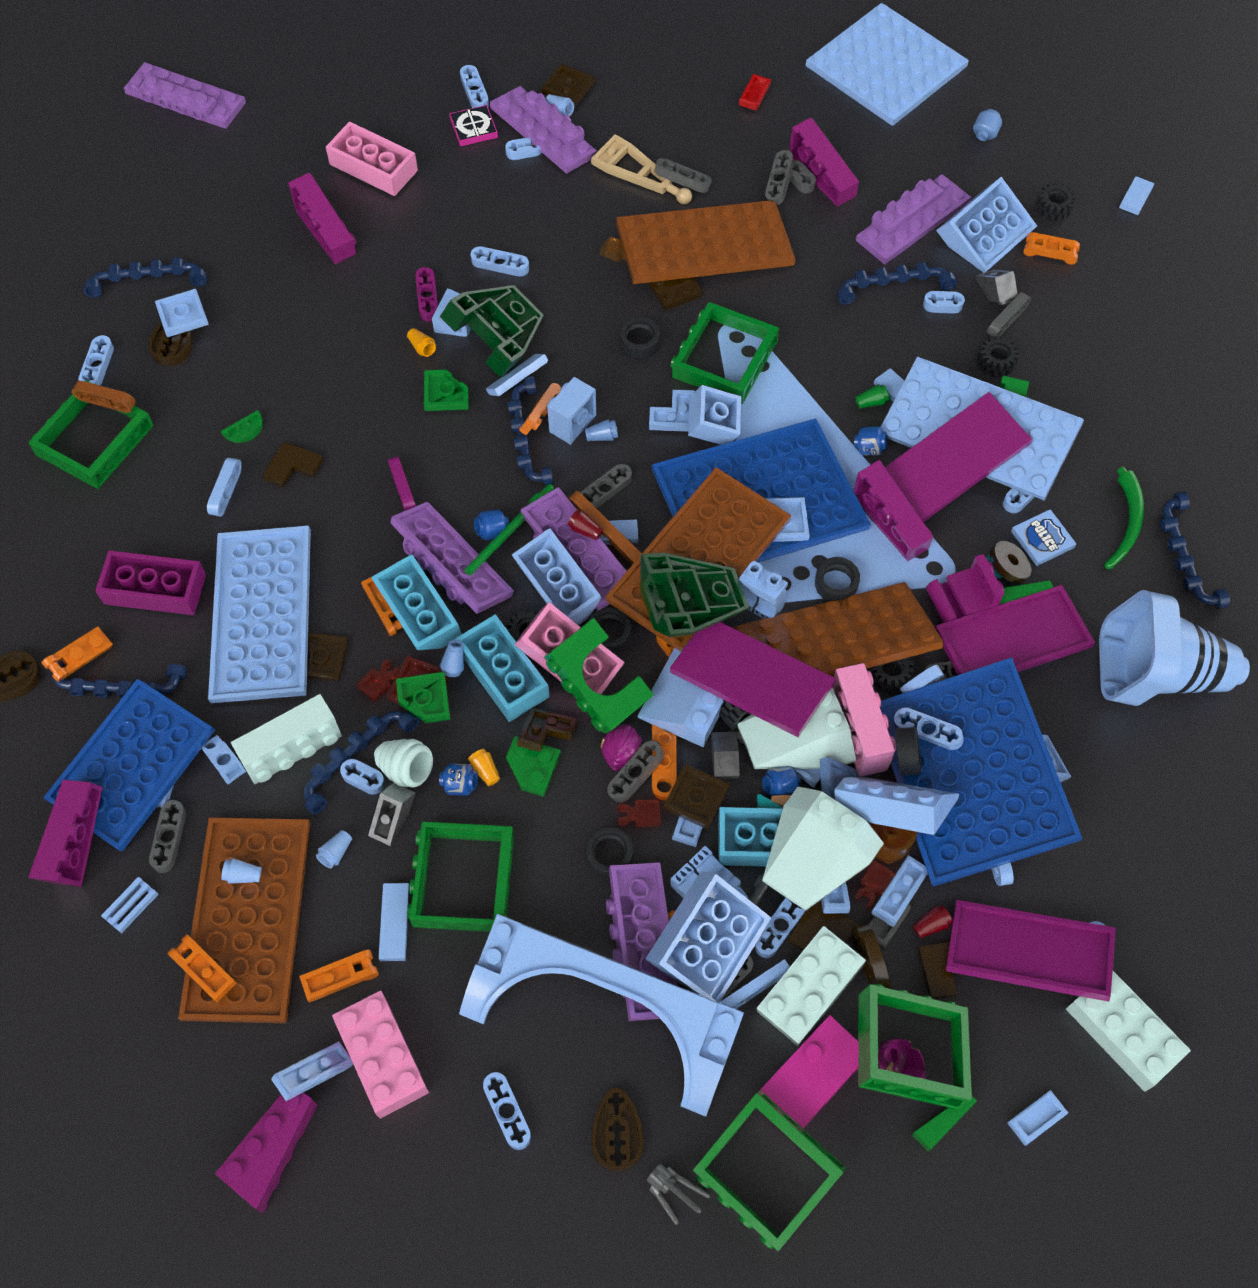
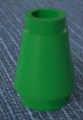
(873, 397)

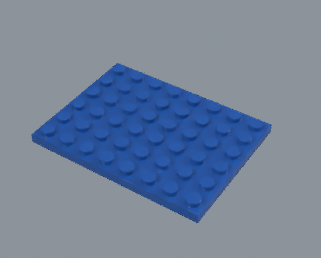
(776, 465)
(1003, 774)

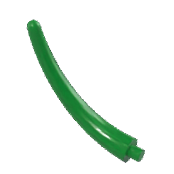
(1136, 513)

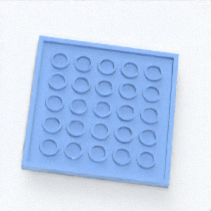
(887, 63)

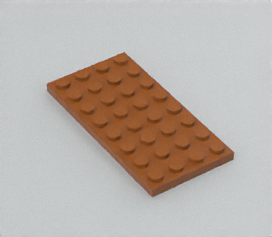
(704, 241)
(716, 525)
(852, 631)
(249, 925)

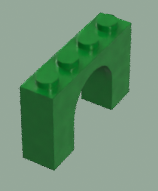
(567, 663)

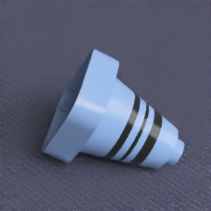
(1155, 652)

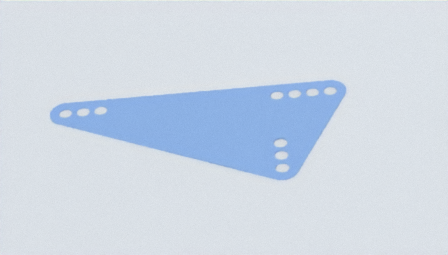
(782, 401)

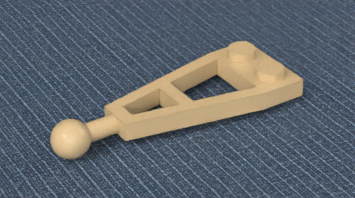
(616, 149)

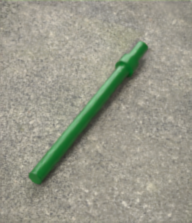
(503, 535)

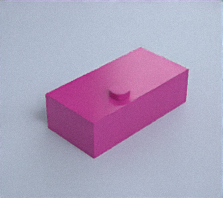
(814, 1072)

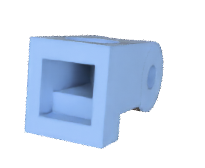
(223, 759)

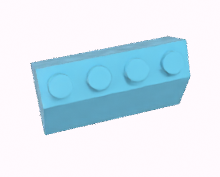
(417, 605)

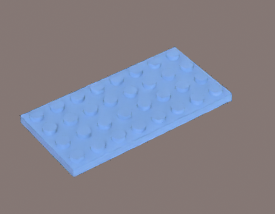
(937, 394)
(260, 615)

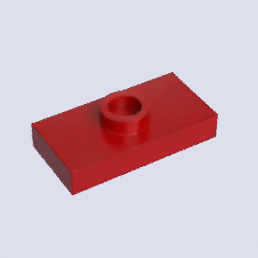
(755, 92)

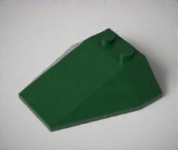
(688, 593)

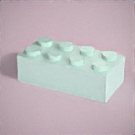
(287, 739)
(811, 986)
(1130, 1034)

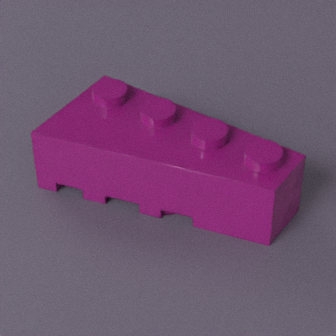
(822, 160)
(321, 218)
(891, 511)
(68, 835)
(262, 1155)

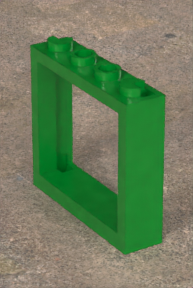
(734, 320)
(111, 456)
(420, 862)
(903, 1085)
(800, 1138)

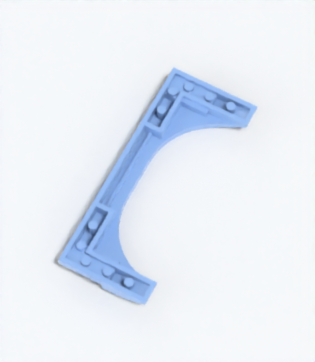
(698, 1024)

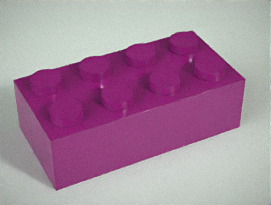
(151, 582)

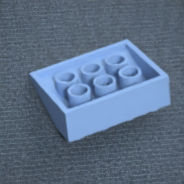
(987, 226)
(681, 706)
(896, 803)
(708, 937)

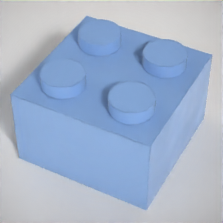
(571, 410)
(714, 415)

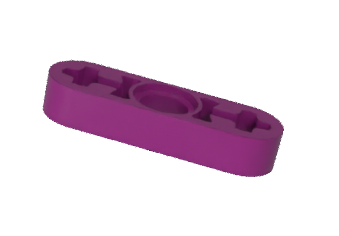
(421, 288)
(401, 483)

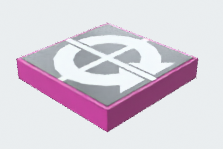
(473, 125)

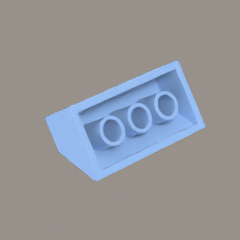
(557, 577)

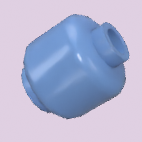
(987, 125)

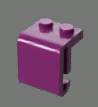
(966, 591)

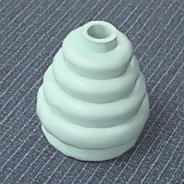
(404, 761)

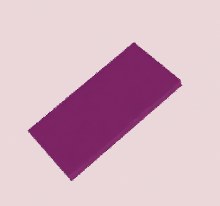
(958, 455)
(1026, 629)
(753, 677)
(1032, 950)

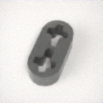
(802, 175)

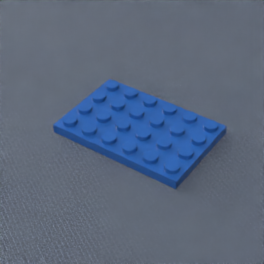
(135, 760)

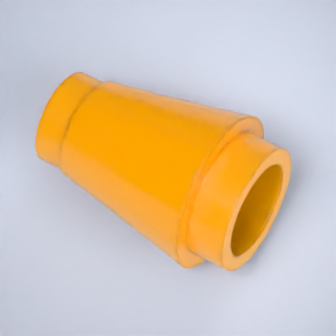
(421, 342)
(485, 767)

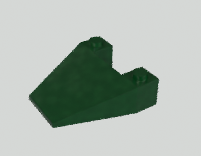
(500, 319)

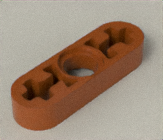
(103, 396)

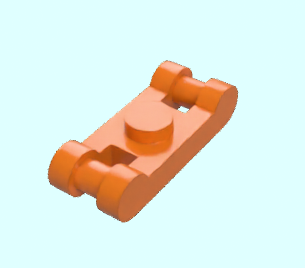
(1052, 247)

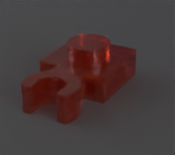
(376, 683)
(645, 813)
(875, 881)

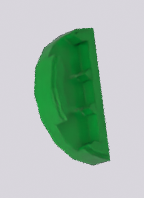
(244, 429)

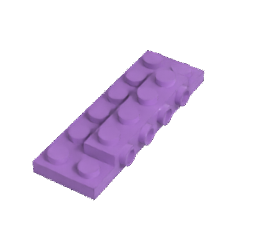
(185, 95)
(545, 127)
(912, 217)
(590, 555)
(446, 556)
(638, 921)

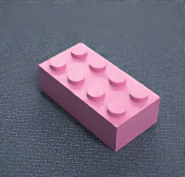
(372, 158)
(553, 627)
(867, 725)
(380, 1054)

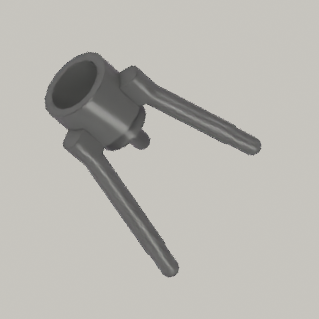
(662, 1180)

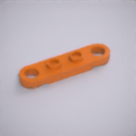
(667, 769)

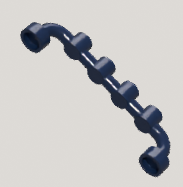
(902, 274)
(93, 287)
(521, 442)
(1185, 561)
(103, 687)
(316, 802)

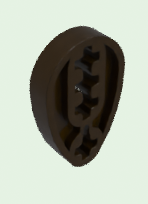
(179, 351)
(22, 684)
(868, 948)
(631, 1136)

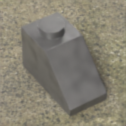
(998, 285)
(725, 756)
(391, 813)

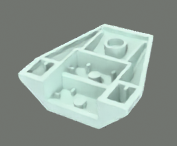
(823, 737)
(817, 847)

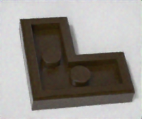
(289, 459)
(544, 724)
(934, 963)

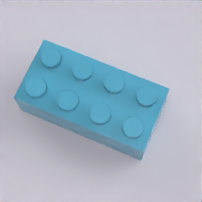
(503, 668)
(746, 835)

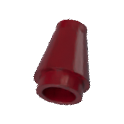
(584, 525)
(933, 921)

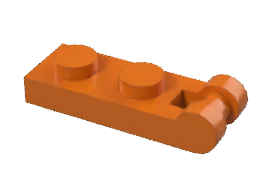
(540, 408)
(381, 606)
(77, 654)
(202, 968)
(338, 976)

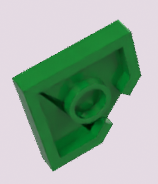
(444, 392)
(425, 696)
(532, 767)

